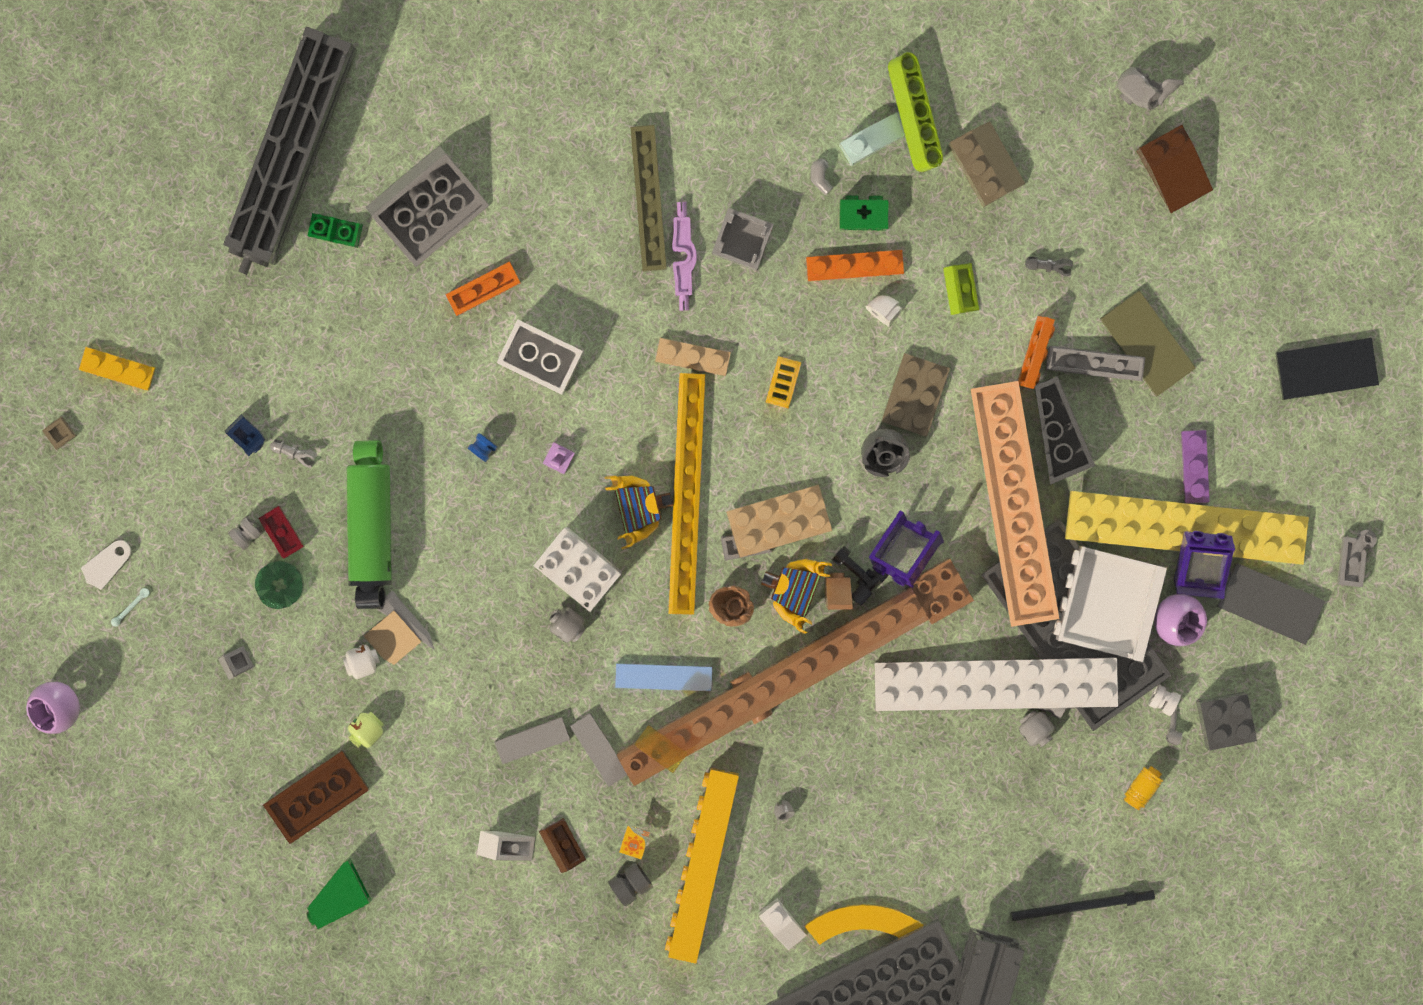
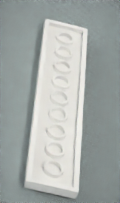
(996, 684)

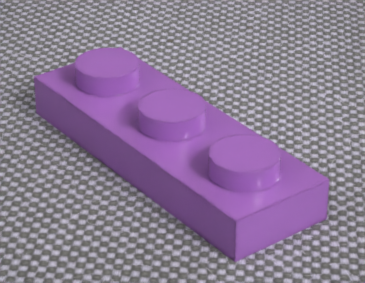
(1195, 466)

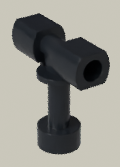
(867, 579)

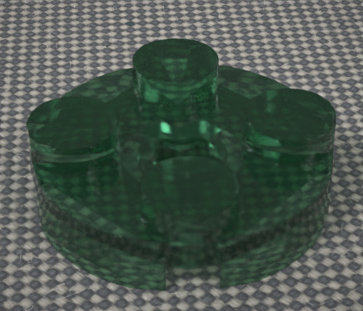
(267, 591)

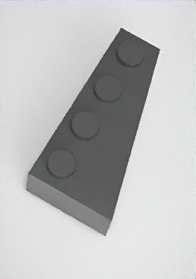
(1062, 436)

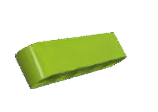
(915, 101)

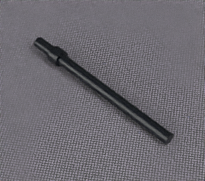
(1129, 898)

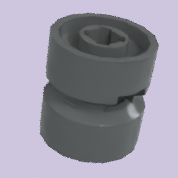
(630, 884)

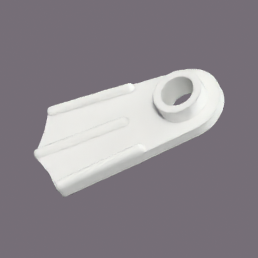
(106, 564)

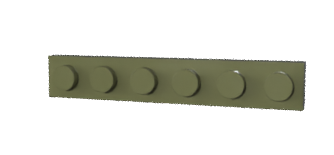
(648, 198)

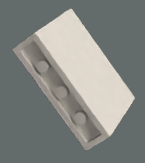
(1110, 603)

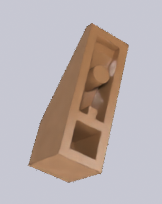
(838, 592)

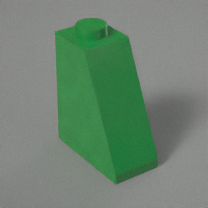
(339, 897)

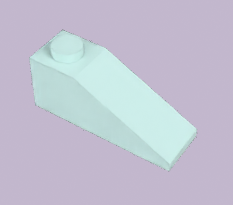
(872, 139)

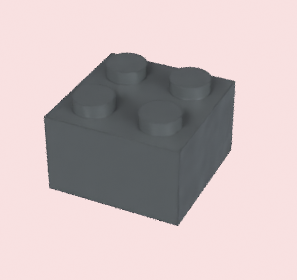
(1226, 721)

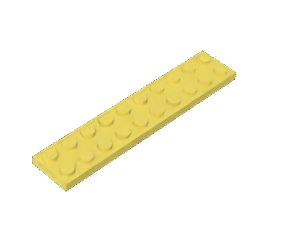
(1163, 523)

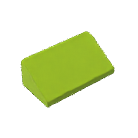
(961, 288)

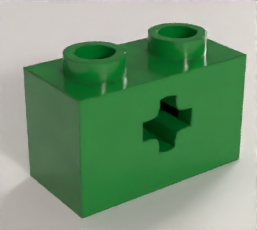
(875, 221)

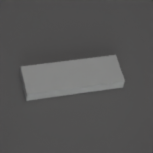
(532, 740)
(598, 749)

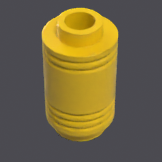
(1143, 787)

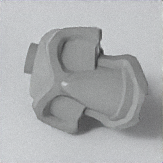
(1143, 91)

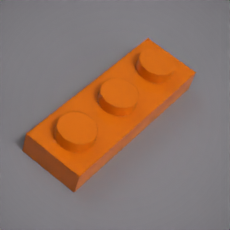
(483, 288)
(1036, 352)

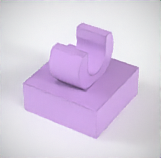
(558, 458)

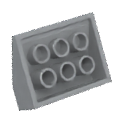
(427, 206)

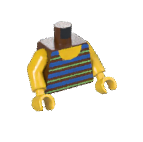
(638, 507)
(795, 589)

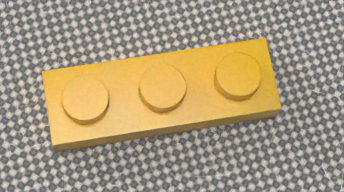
(117, 368)

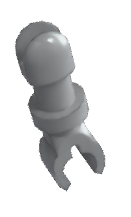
(293, 452)

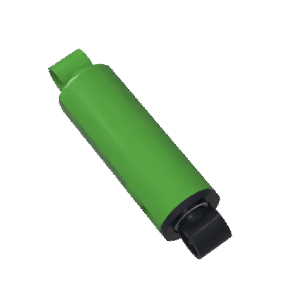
(369, 524)

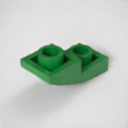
(335, 230)

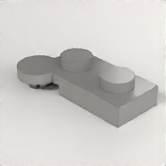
(1354, 558)

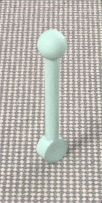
(143, 594)

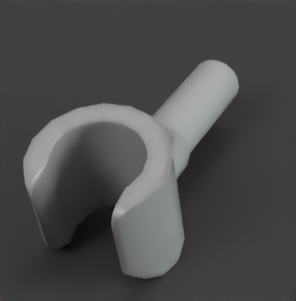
(1172, 736)

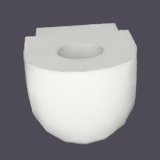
(884, 309)

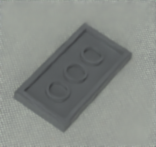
(1271, 603)

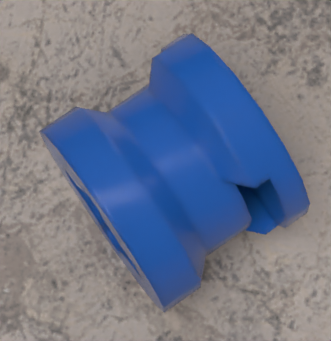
(482, 447)

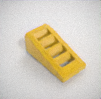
(777, 401)

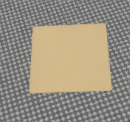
(392, 638)

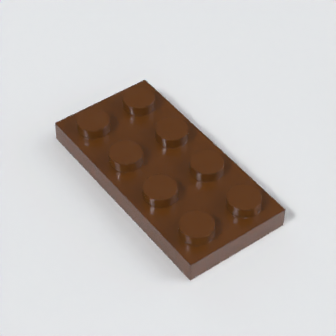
(316, 797)

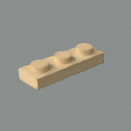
(692, 357)

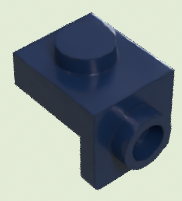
(245, 435)

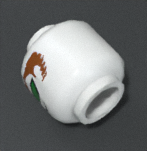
(361, 661)

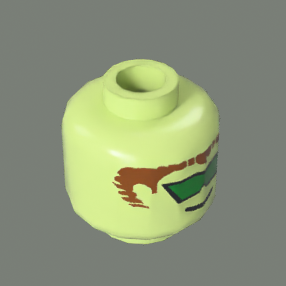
(365, 730)

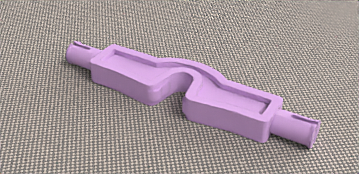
(683, 243)

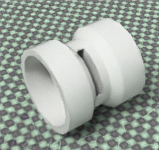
(1164, 700)

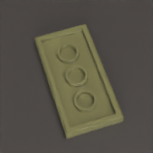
(1143, 334)

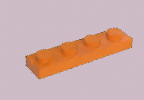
(855, 265)

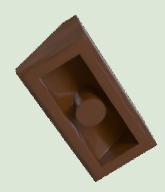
(562, 845)

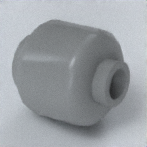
(567, 624)
(1036, 728)

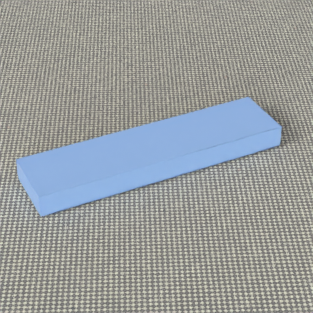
(663, 677)

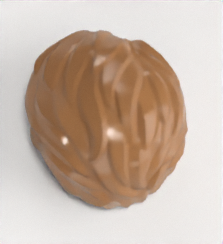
(731, 606)

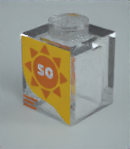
(634, 842)

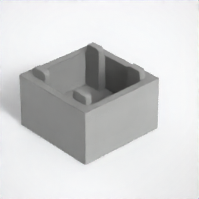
(742, 239)

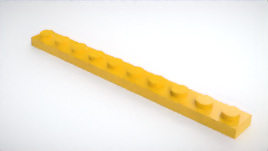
(686, 493)

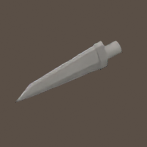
(393, 603)

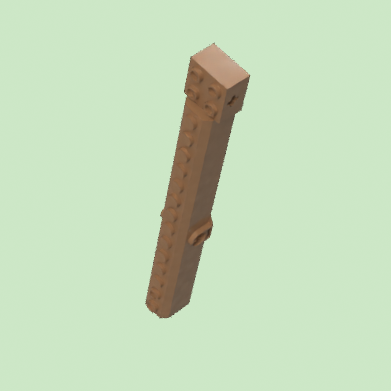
(752, 697)

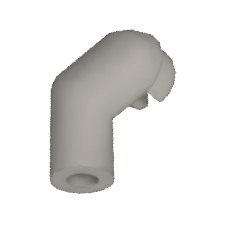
(818, 176)

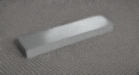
(1095, 363)

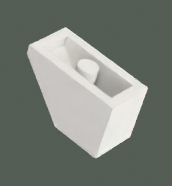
(505, 846)
(782, 924)

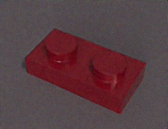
(281, 532)

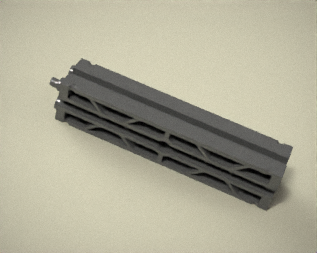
(289, 148)
(987, 970)

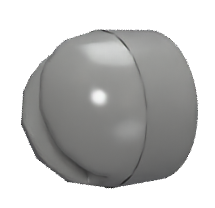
(783, 811)

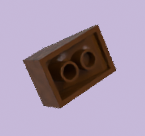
(1175, 168)

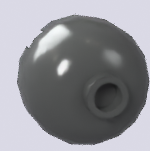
(884, 452)

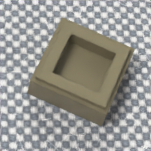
(59, 433)

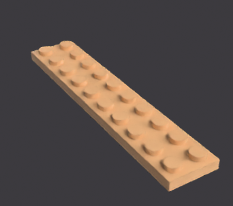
(1014, 504)

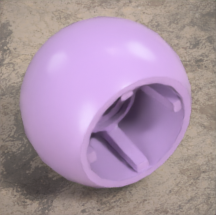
(1180, 620)
(53, 707)

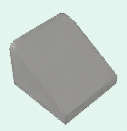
(236, 662)

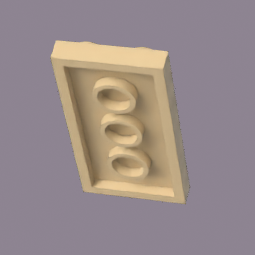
(779, 521)

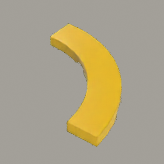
(861, 917)

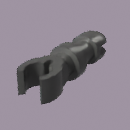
(1034, 263)

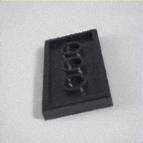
(1327, 368)

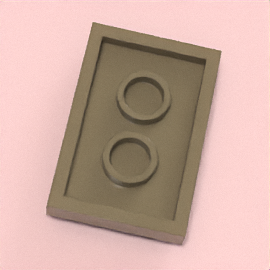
(915, 394)

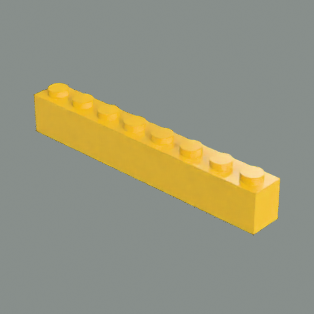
(703, 865)

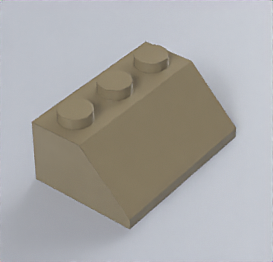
(986, 164)

